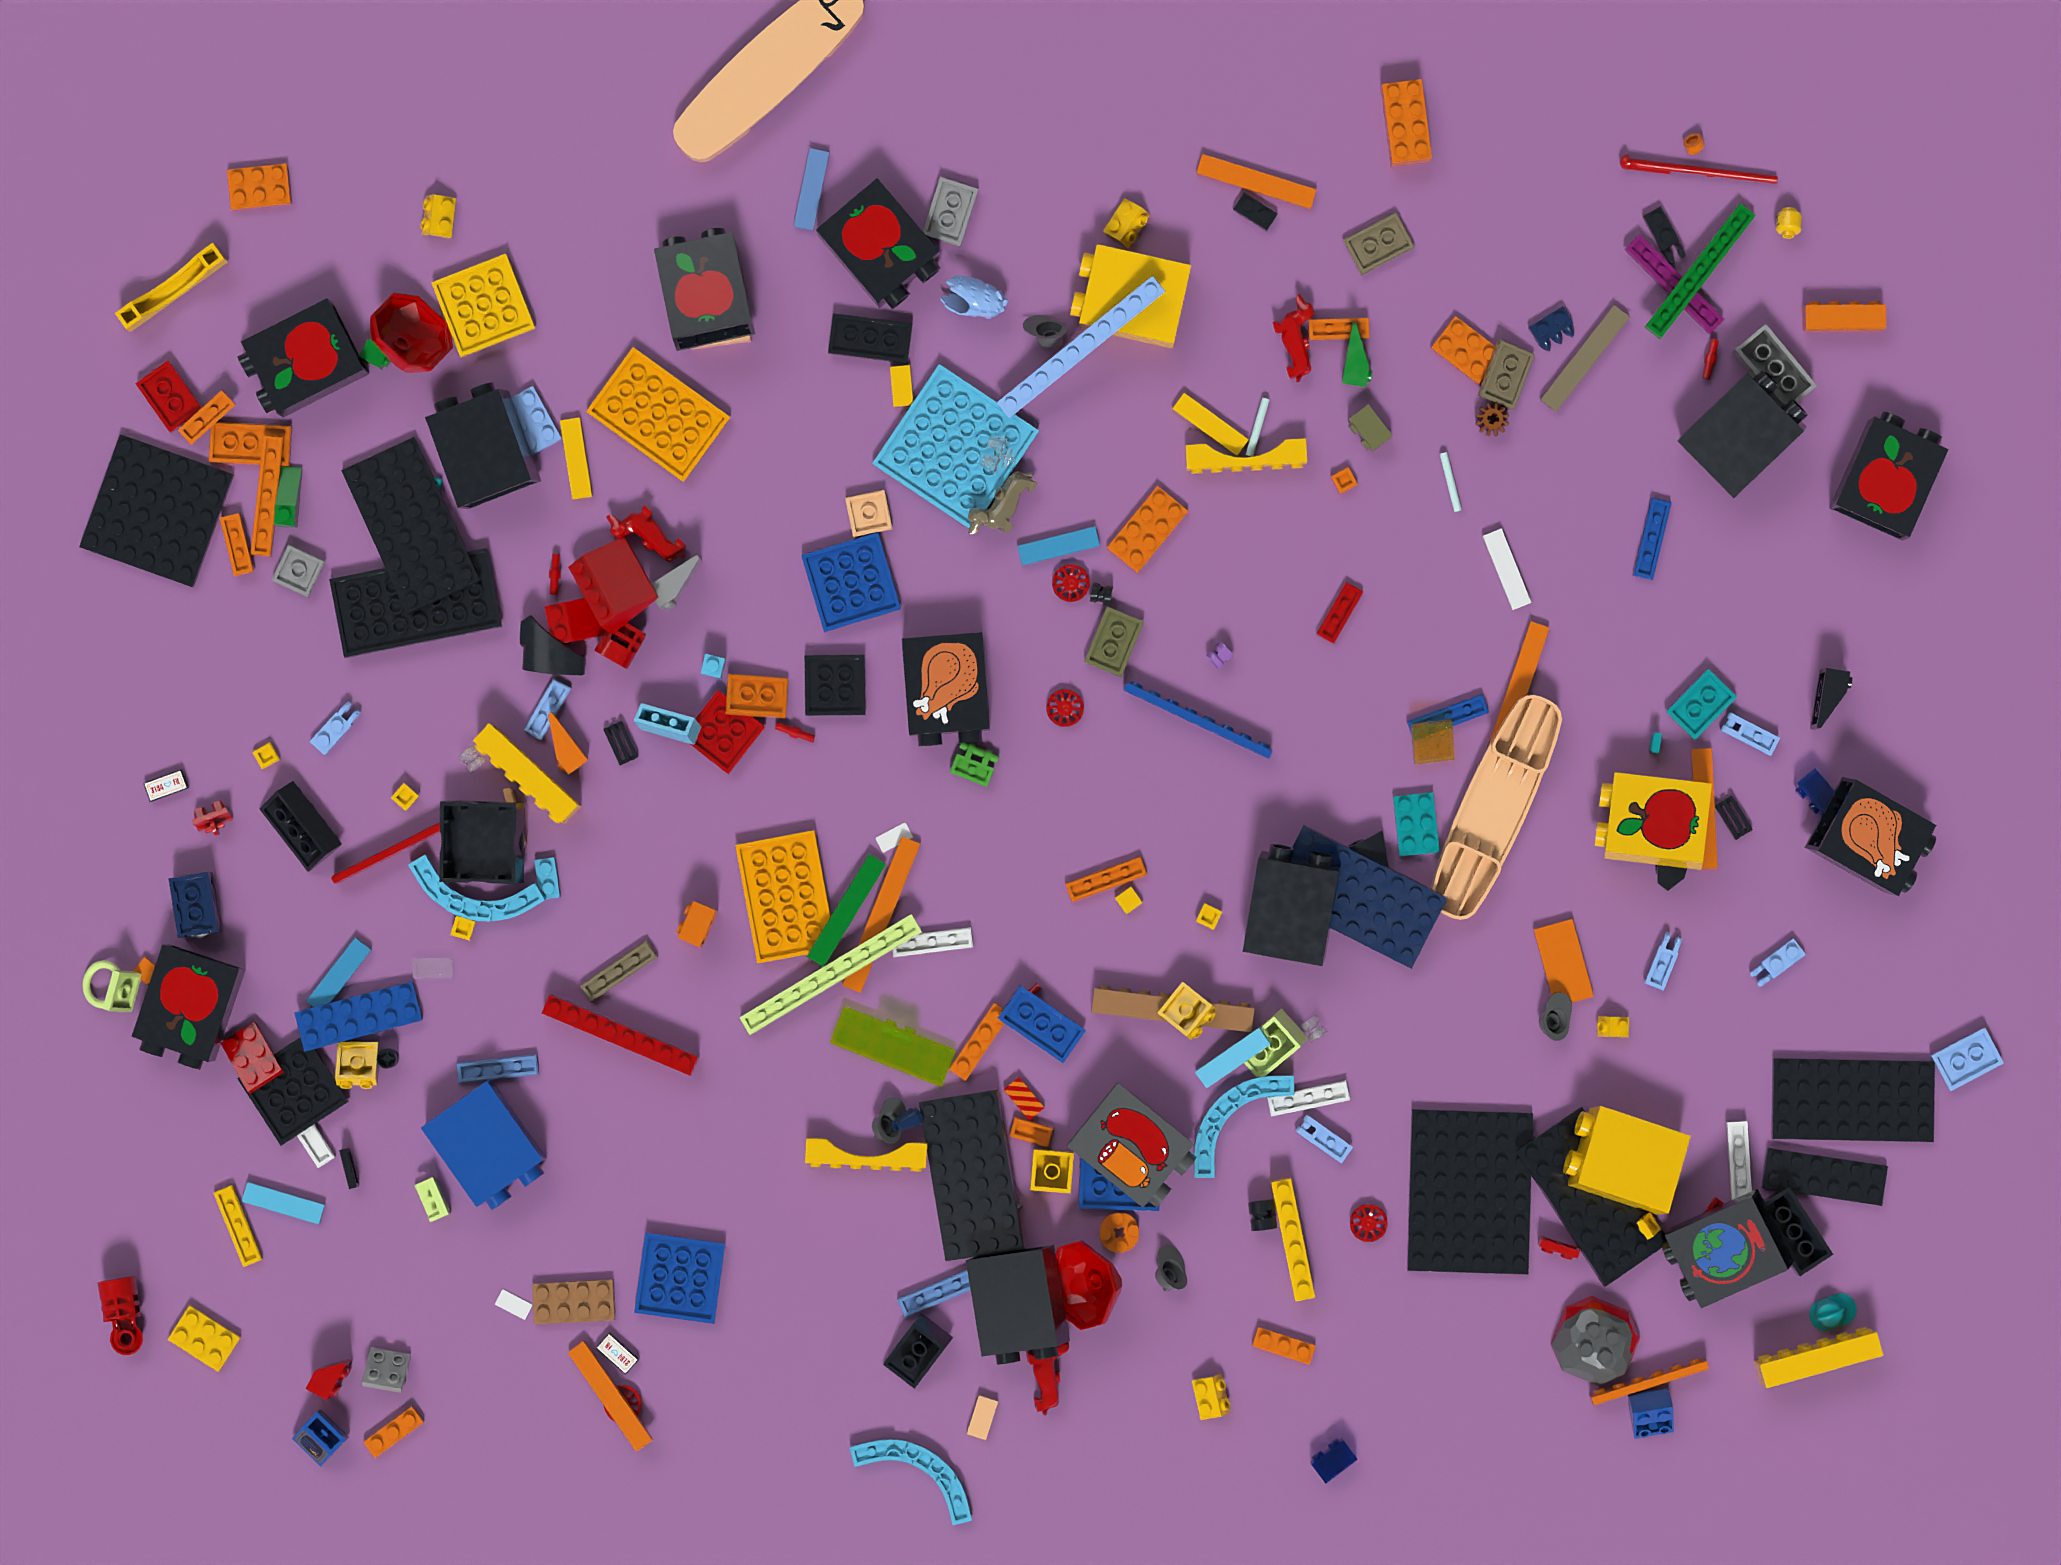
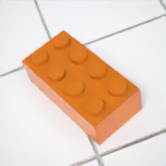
(1406, 122)

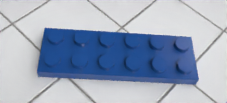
(358, 1016)

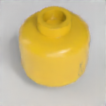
(1788, 222)

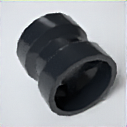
(1101, 594)
(385, 1060)

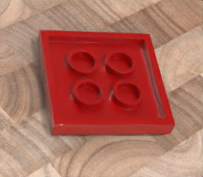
(725, 736)

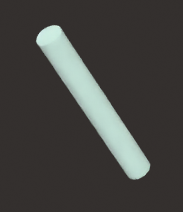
(1257, 427)
(1450, 482)

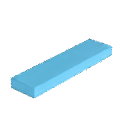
(1233, 1057)
(283, 1203)

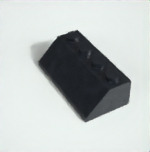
(300, 826)
(1797, 1231)

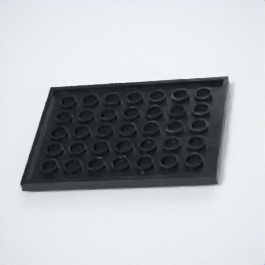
(1469, 1192)

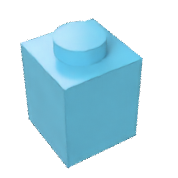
(713, 666)

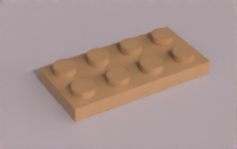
(573, 1301)

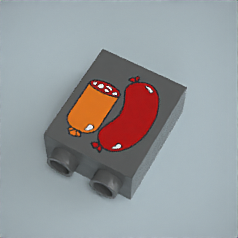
(1132, 1146)

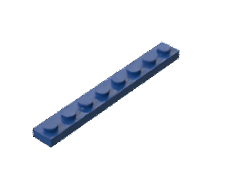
(1190, 715)

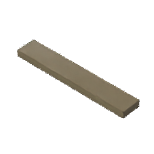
(1585, 358)

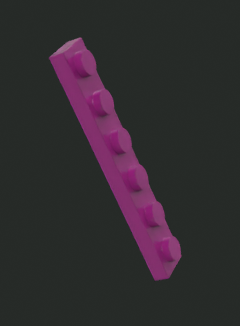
(1668, 278)

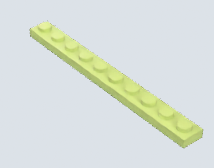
(831, 974)

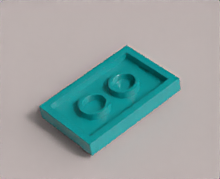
(1701, 704)
(1416, 824)

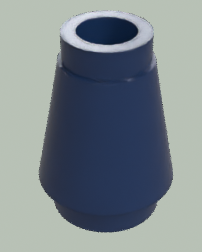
(909, 1119)

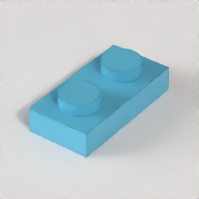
(547, 877)

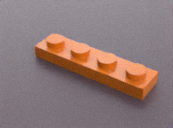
(978, 1043)

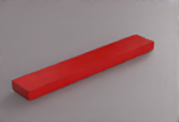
(385, 854)

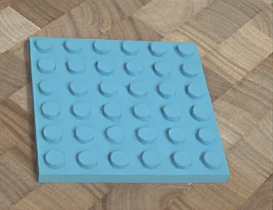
(943, 443)

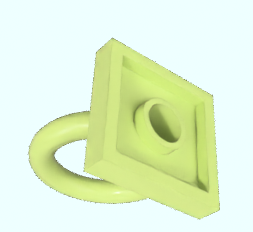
(121, 990)

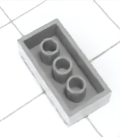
(1767, 352)

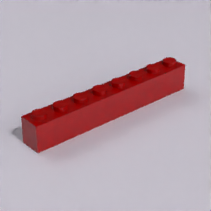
(620, 1034)

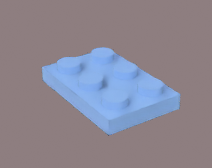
(535, 421)
(1967, 1059)

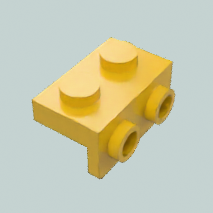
(438, 216)
(1126, 222)
(1211, 1396)

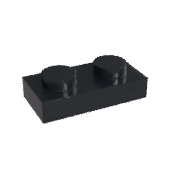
(1255, 211)

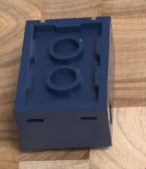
(195, 905)

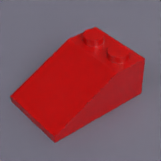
(572, 621)

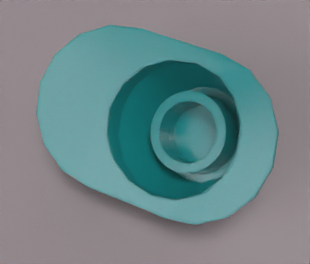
(1833, 1312)

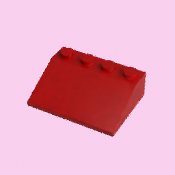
(613, 584)

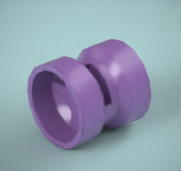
(1220, 655)

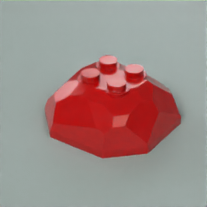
(410, 333)
(1087, 1284)

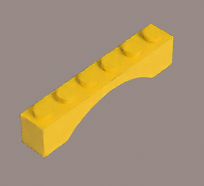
(194, 272)
(1202, 457)
(823, 1151)
(1292, 1239)

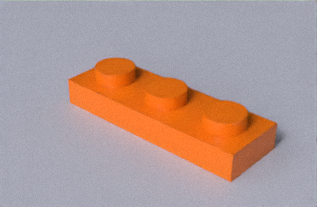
(1336, 328)
(206, 417)
(236, 544)
(1283, 1345)
(393, 1432)

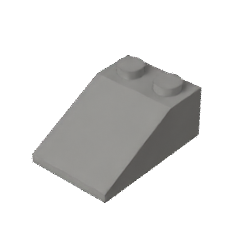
(673, 584)

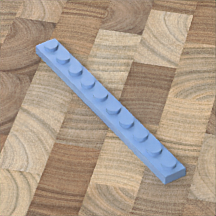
(1081, 346)

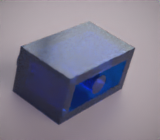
(1815, 790)
(1333, 1460)

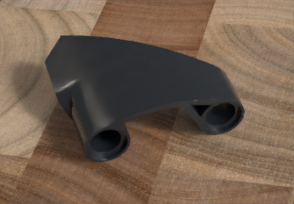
(545, 653)

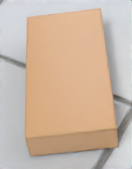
(982, 1417)

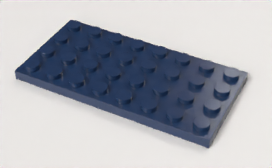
(1376, 901)

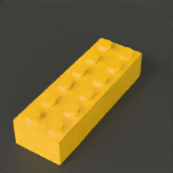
(527, 773)
(1818, 1358)

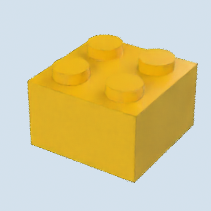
(1052, 1171)

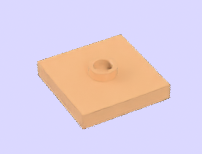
(868, 513)

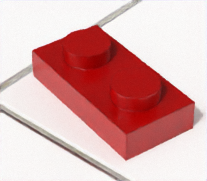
(1567, 1251)

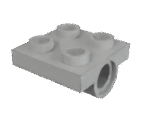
(386, 1370)

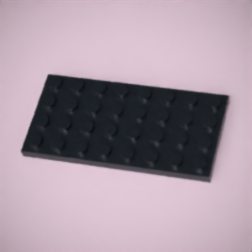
(410, 525)
(375, 621)
(1853, 1100)
(971, 1175)
(1599, 1226)

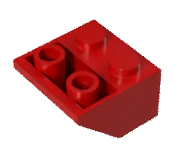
(327, 1379)

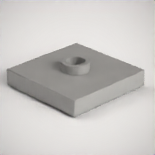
(298, 571)

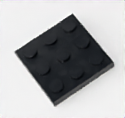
(834, 685)

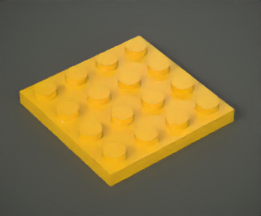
(483, 305)

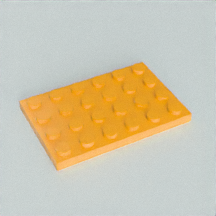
(658, 414)
(783, 894)

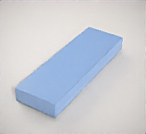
(551, 701)

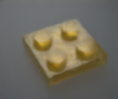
(1432, 741)

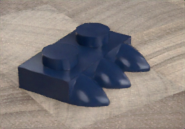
(1551, 328)

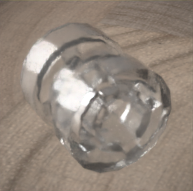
(471, 759)
(1317, 1031)

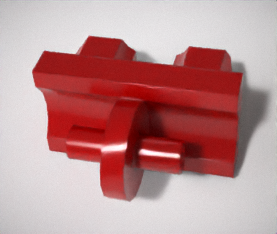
(213, 820)

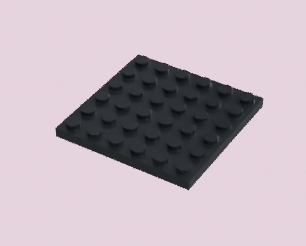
(156, 510)

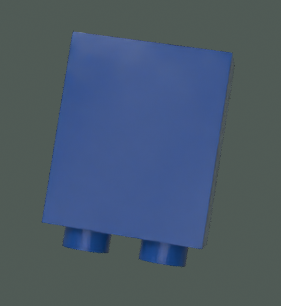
(485, 1145)

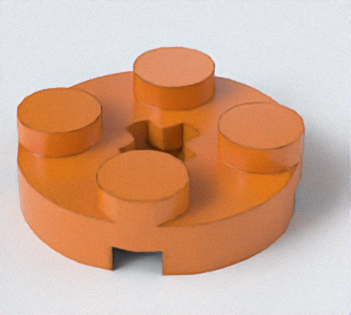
(1107, 1232)

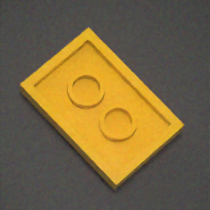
(204, 1338)

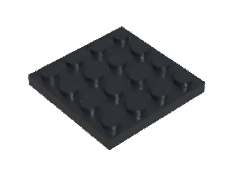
(298, 1095)

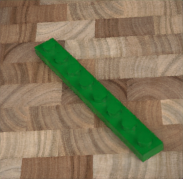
(1699, 271)

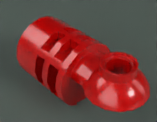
(617, 652)
(121, 1307)

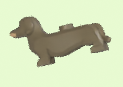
(1004, 504)

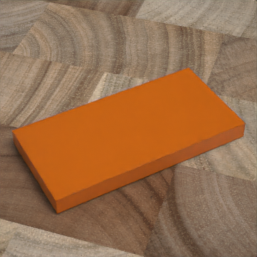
(243, 442)
(1563, 960)

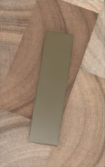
(618, 971)

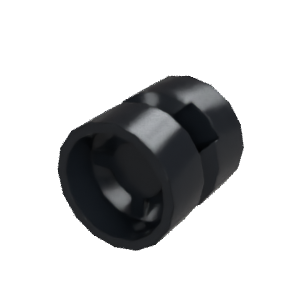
(1262, 1215)

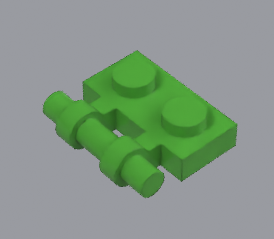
(971, 769)

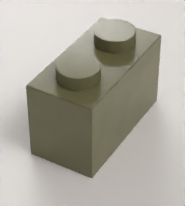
(1369, 428)

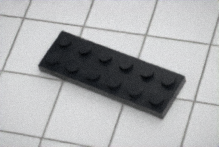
(1824, 1176)

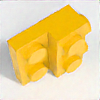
(1187, 1011)
(357, 1064)

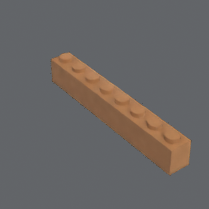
(1146, 1006)

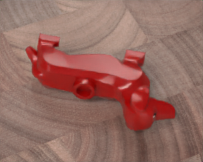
(1293, 339)
(649, 531)
(1047, 1379)

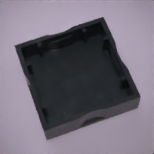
(481, 842)

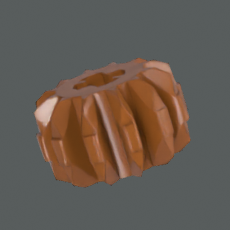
(1487, 414)

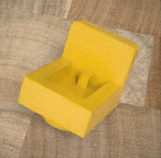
(1613, 1026)

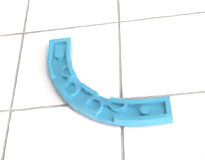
(468, 907)
(1223, 1108)
(925, 1460)

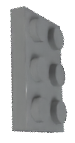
(950, 211)

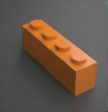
(1844, 317)

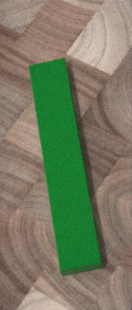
(846, 910)

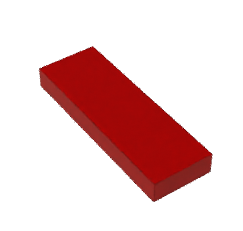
(1339, 613)

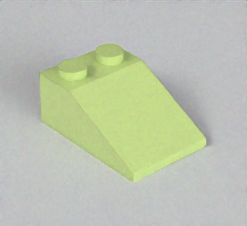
(1284, 1039)

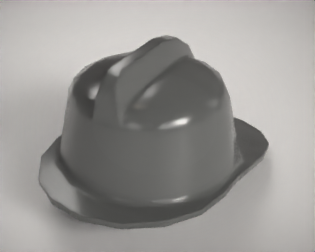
(1046, 330)
(1556, 1017)
(882, 1123)
(1171, 1269)

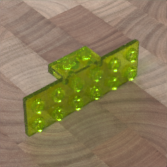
(892, 1046)

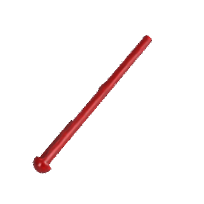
(1665, 168)

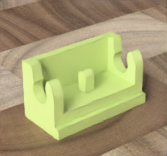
(432, 1199)

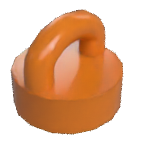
(1693, 143)

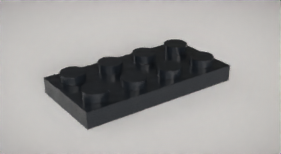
(870, 338)

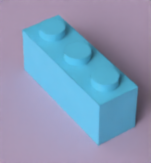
(667, 723)

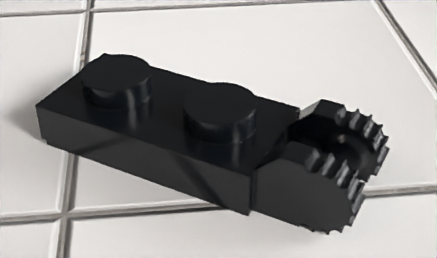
(1663, 233)

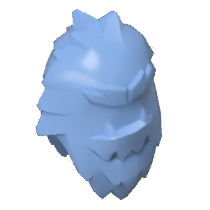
(974, 298)

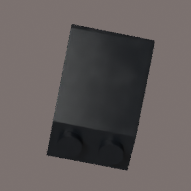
(1830, 690)
(918, 1350)

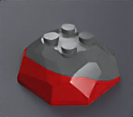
(1595, 1340)

